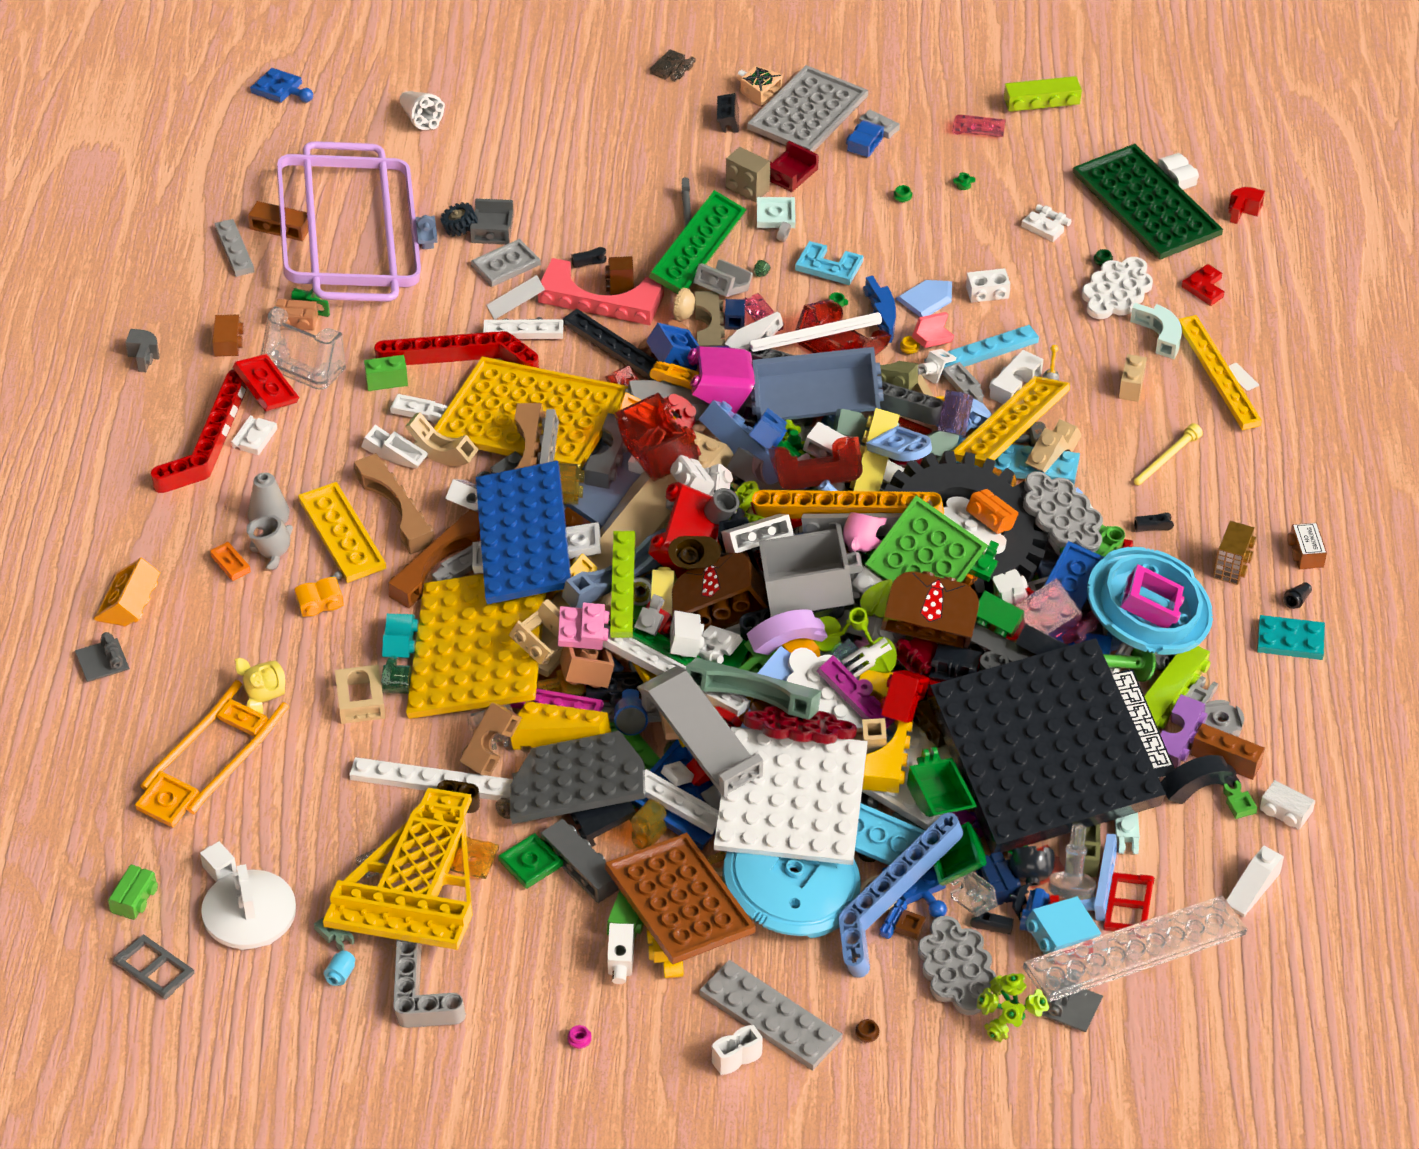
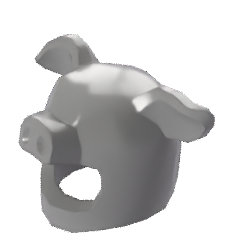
(272, 541)

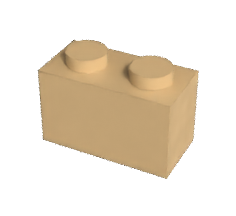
(1132, 377)

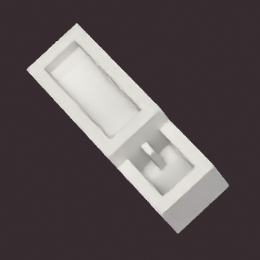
(393, 448)

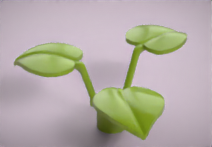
(871, 602)

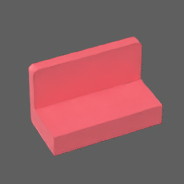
(931, 330)

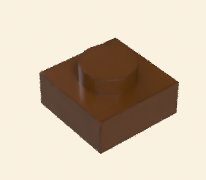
(910, 924)

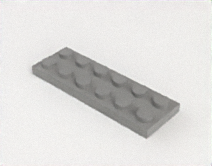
(772, 1014)

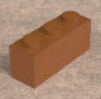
(266, 219)
(1237, 752)

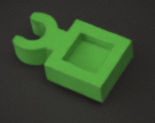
(1239, 802)

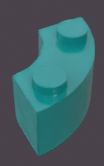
(399, 635)

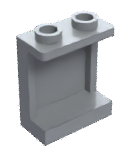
(725, 279)

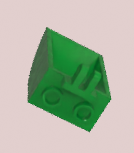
(938, 785)
(962, 858)

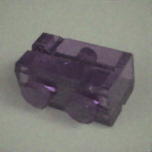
(955, 412)

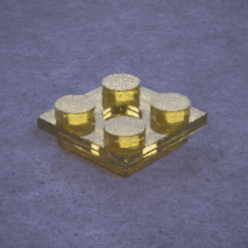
(478, 849)

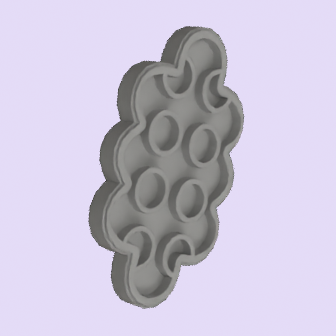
(1062, 511)
(955, 964)

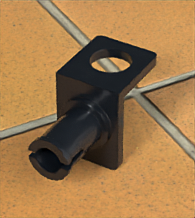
(736, 520)

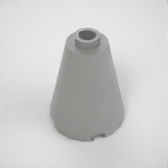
(267, 499)

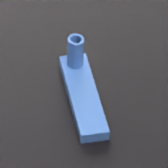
(1100, 902)

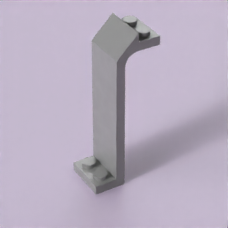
(701, 729)

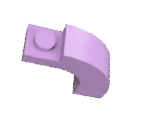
(786, 627)

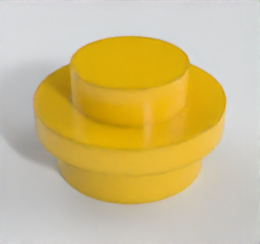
(909, 345)

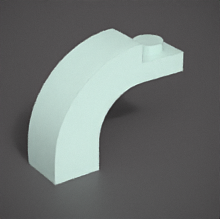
(1162, 322)

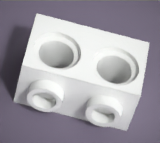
(988, 285)

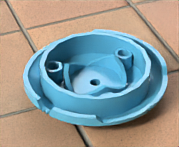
(1106, 591)
(790, 901)

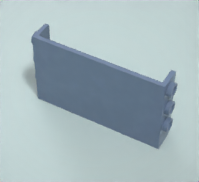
(817, 384)

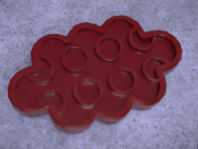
(821, 728)

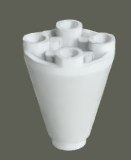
(423, 109)

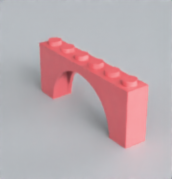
(634, 306)

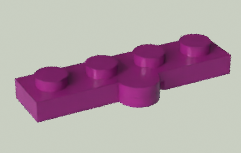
(854, 692)

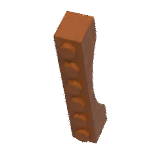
(409, 583)

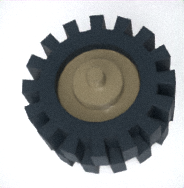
(458, 219)

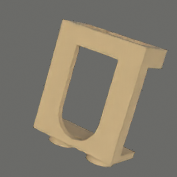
(521, 633)
(363, 709)

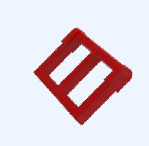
(1112, 901)

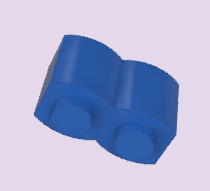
(865, 138)

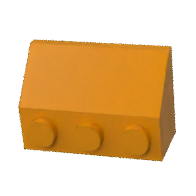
(128, 594)

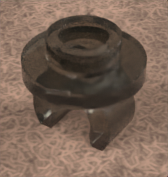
(503, 807)

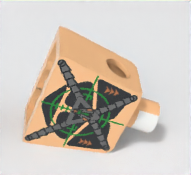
(759, 84)

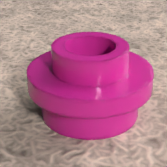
(576, 1032)

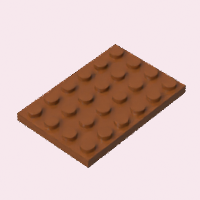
(680, 898)

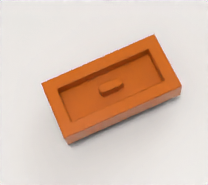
(230, 561)

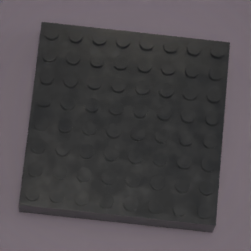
(1045, 746)

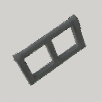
(166, 992)

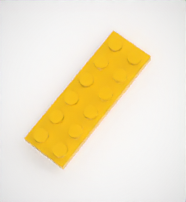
(342, 532)

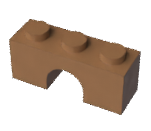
(478, 753)

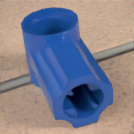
(1036, 899)

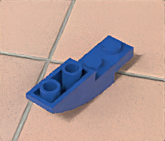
(883, 303)

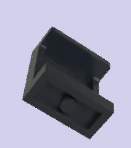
(602, 819)

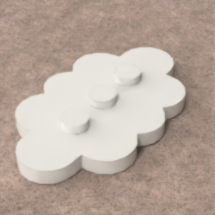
(1117, 287)
(956, 511)
(803, 665)

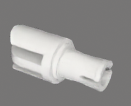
(870, 655)

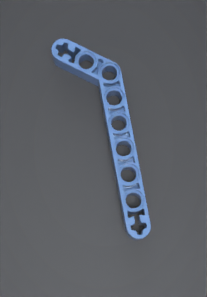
(945, 834)

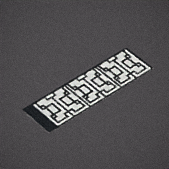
(1144, 721)

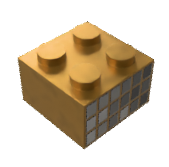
(1234, 553)

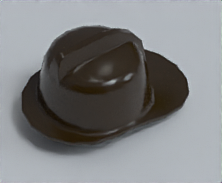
(694, 552)

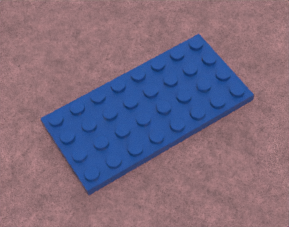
(523, 532)

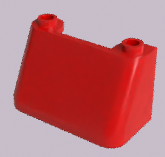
(685, 520)

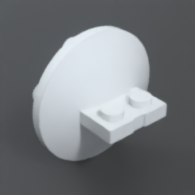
(248, 909)

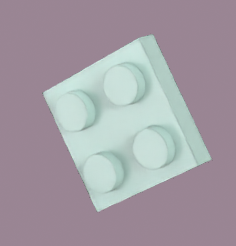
(775, 211)

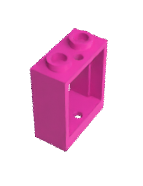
(1146, 608)

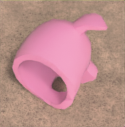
(861, 531)

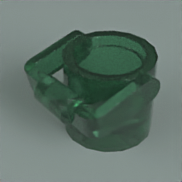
(395, 677)

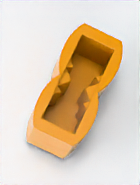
(319, 596)

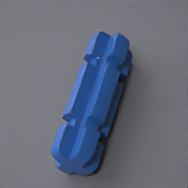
(892, 919)

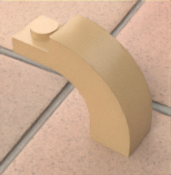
(440, 448)

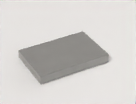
(505, 262)

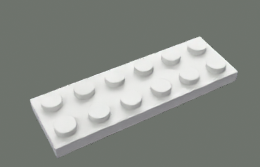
(580, 539)

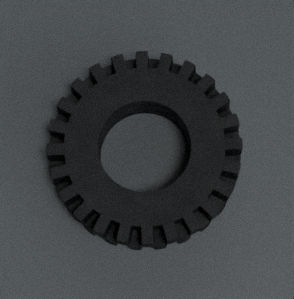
(950, 479)

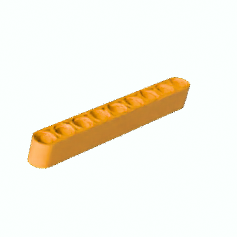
(834, 502)

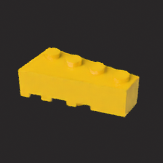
(553, 724)

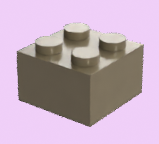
(747, 174)

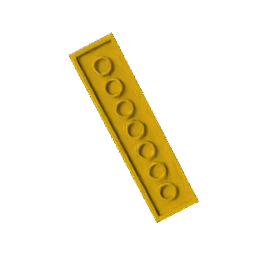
(1012, 419)

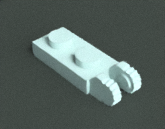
(1127, 831)

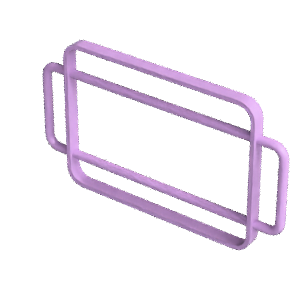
(316, 278)

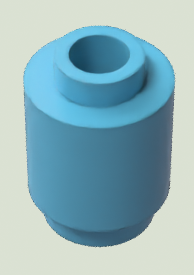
(339, 968)

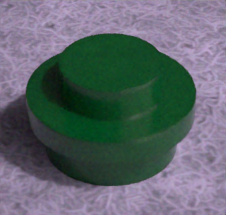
(1102, 256)

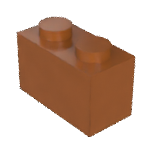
(227, 335)

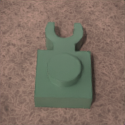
(331, 934)

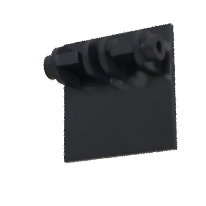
(953, 662)

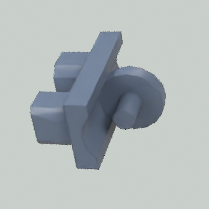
(426, 231)

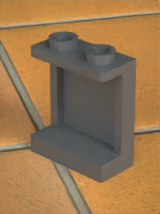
(494, 221)

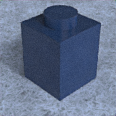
(734, 314)

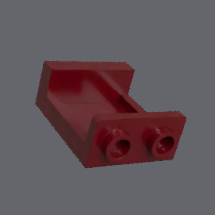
(793, 167)

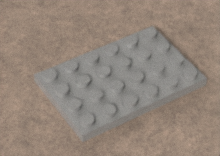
(807, 109)

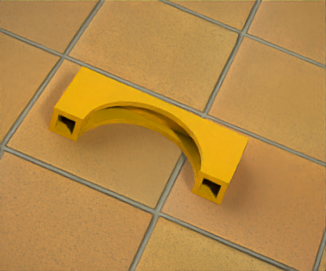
(884, 766)

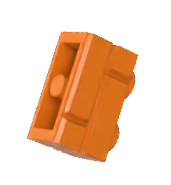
(992, 511)

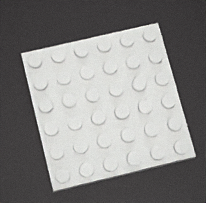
(801, 804)

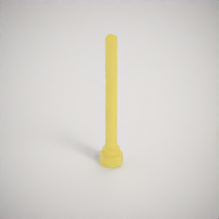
(1192, 433)

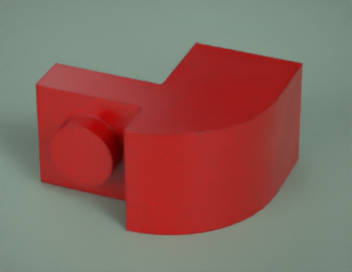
(1245, 200)

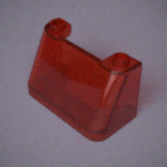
(828, 312)
(841, 467)

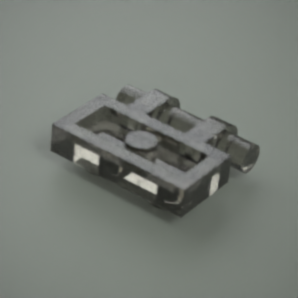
(672, 65)

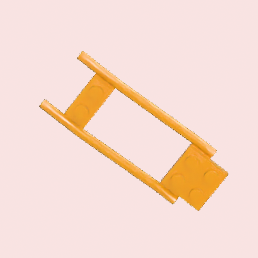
(170, 798)

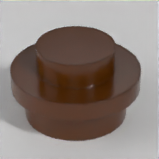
(867, 1030)

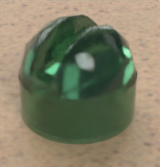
(761, 268)

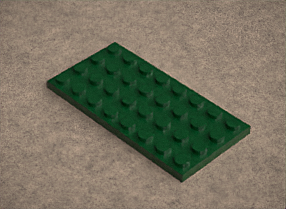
(1147, 201)

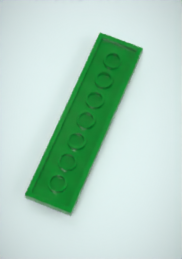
(697, 242)

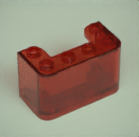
(654, 436)

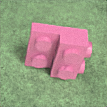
(583, 626)

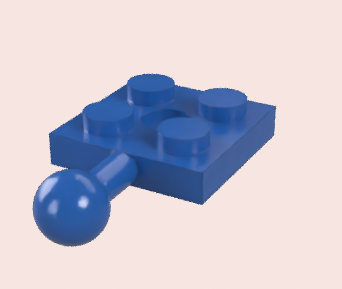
(279, 85)
(924, 889)

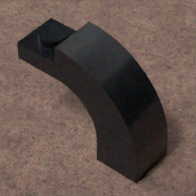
(1037, 641)
(1196, 774)

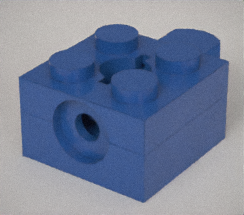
(672, 345)

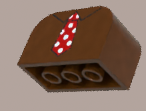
(721, 591)
(931, 609)

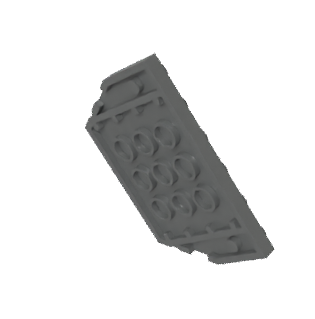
(576, 777)

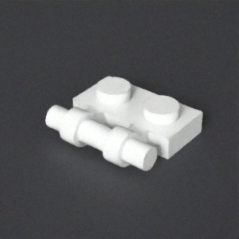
(1042, 225)
(717, 643)

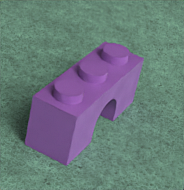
(1189, 715)

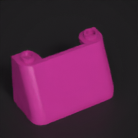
(723, 375)

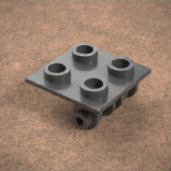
(102, 658)
(1075, 1009)

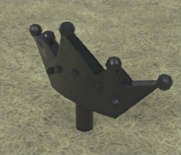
(1019, 899)

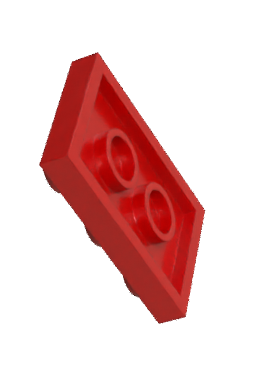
(266, 382)

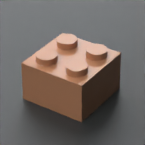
(587, 666)

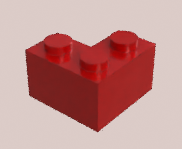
(903, 695)

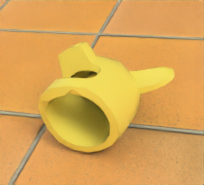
(261, 682)

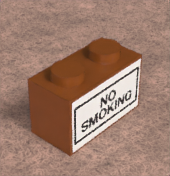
(1307, 546)

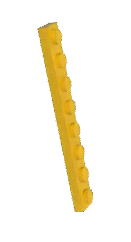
(1220, 373)

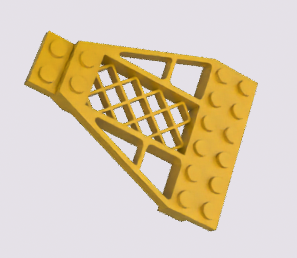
(419, 914)

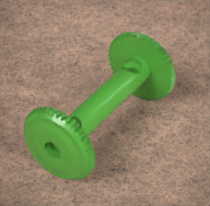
(1139, 661)

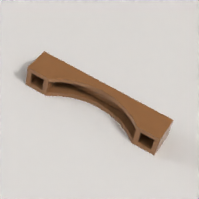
(529, 426)
(375, 477)

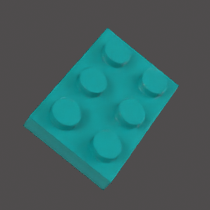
(1291, 637)

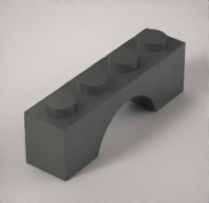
(748, 467)
(602, 468)

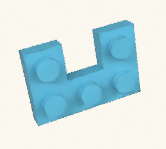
(813, 263)

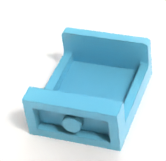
(1061, 925)

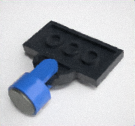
(624, 695)

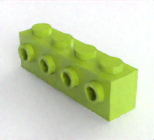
(1042, 93)

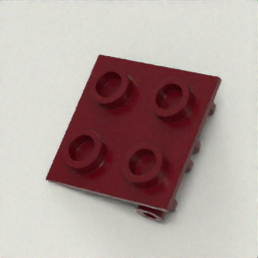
(916, 655)

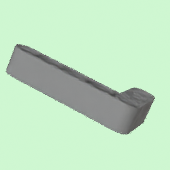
(418, 1009)

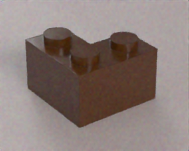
(620, 275)

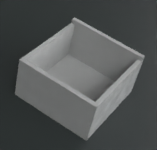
(808, 571)

